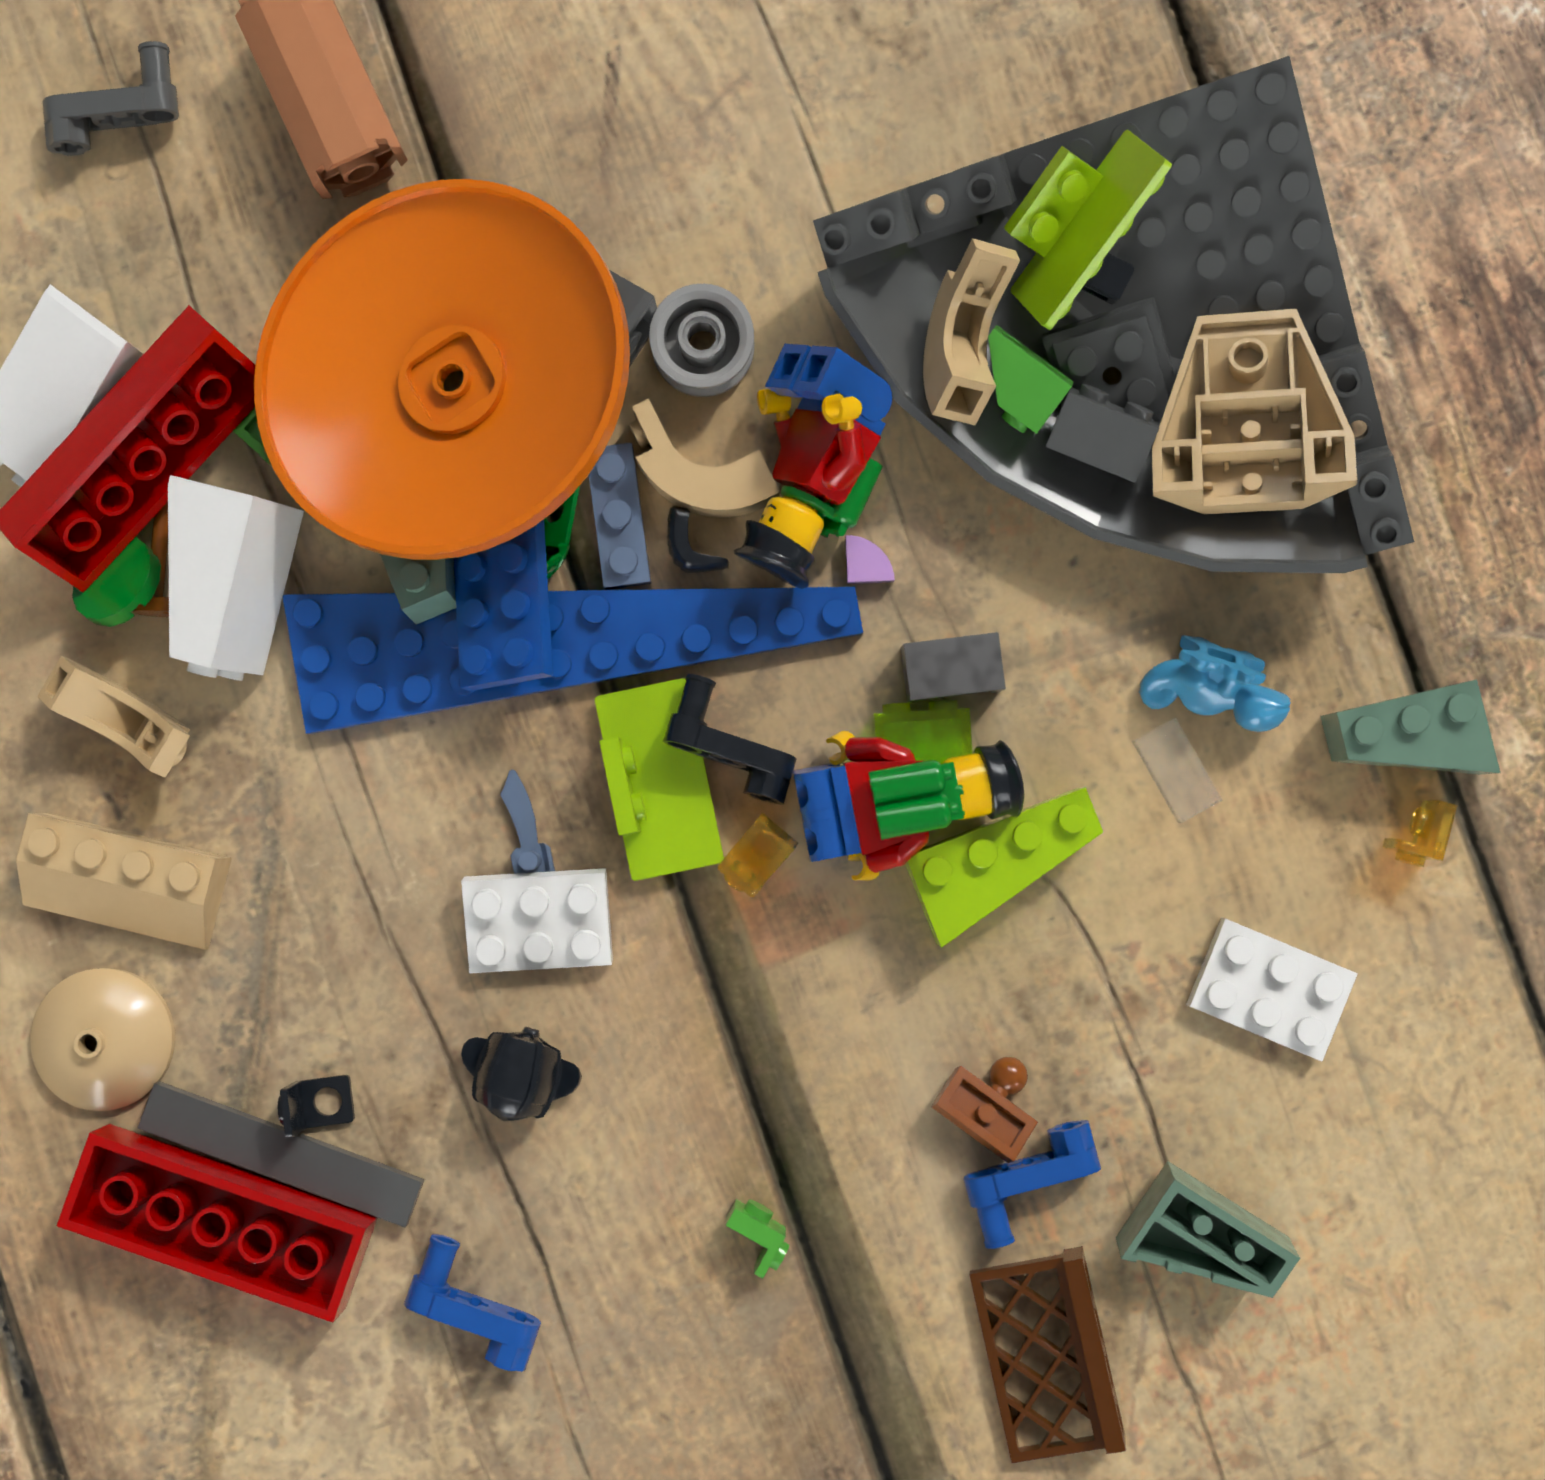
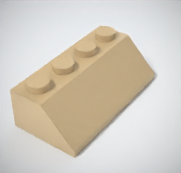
(121, 879)

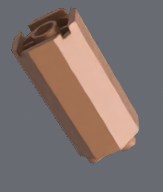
(322, 93)

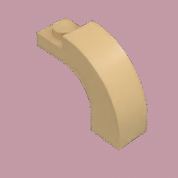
(958, 330)
(703, 490)
(117, 714)

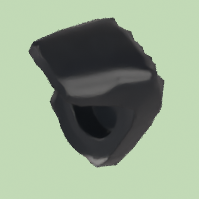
(680, 549)

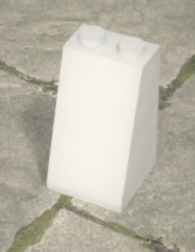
(55, 379)
(226, 576)

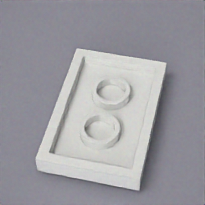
(537, 920)
(1271, 989)

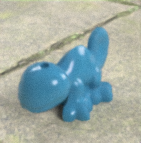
(1215, 681)

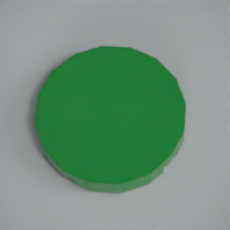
(121, 587)

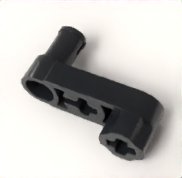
(767, 767)

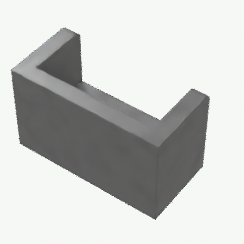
(952, 666)

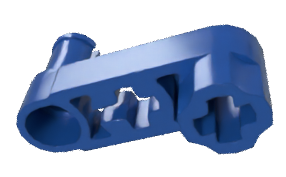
(1071, 1158)
(509, 1329)

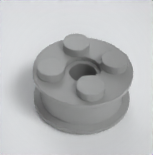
(696, 310)

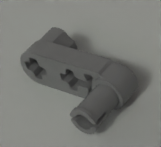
(73, 115)

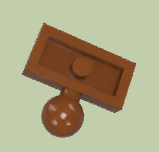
(984, 1109)

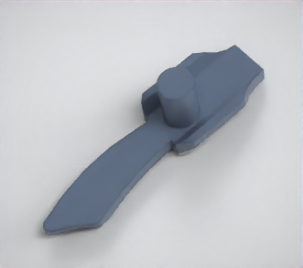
(531, 856)

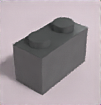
(1103, 432)

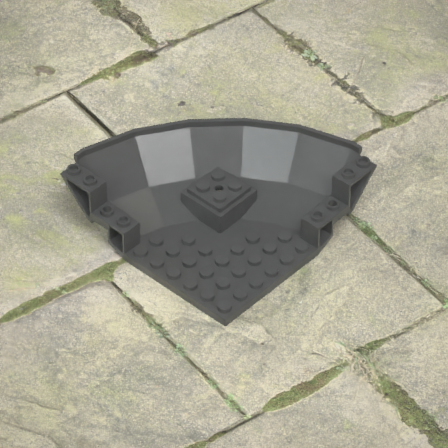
(1224, 234)

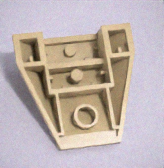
(1252, 420)

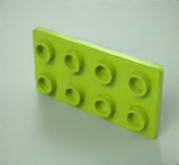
(1077, 218)
(654, 788)

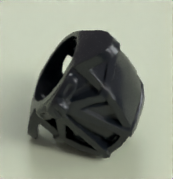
(518, 1073)

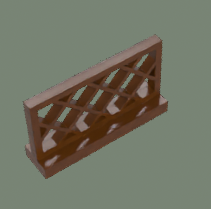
(1089, 1350)

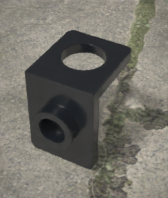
(298, 1107)

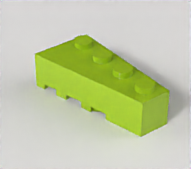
(989, 864)

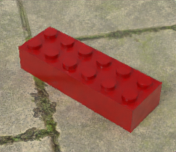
(120, 457)
(217, 1221)

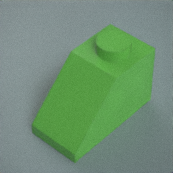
(1024, 382)

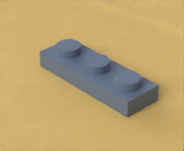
(619, 518)

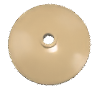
(131, 1034)

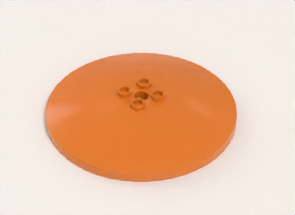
(379, 321)

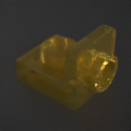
(1430, 831)

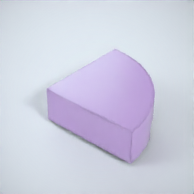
(866, 562)

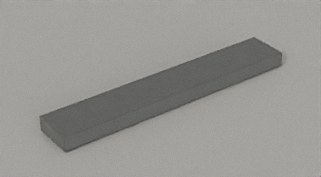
(292, 1160)

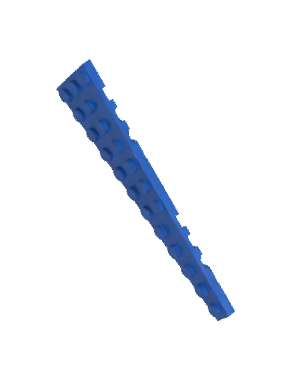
(372, 664)

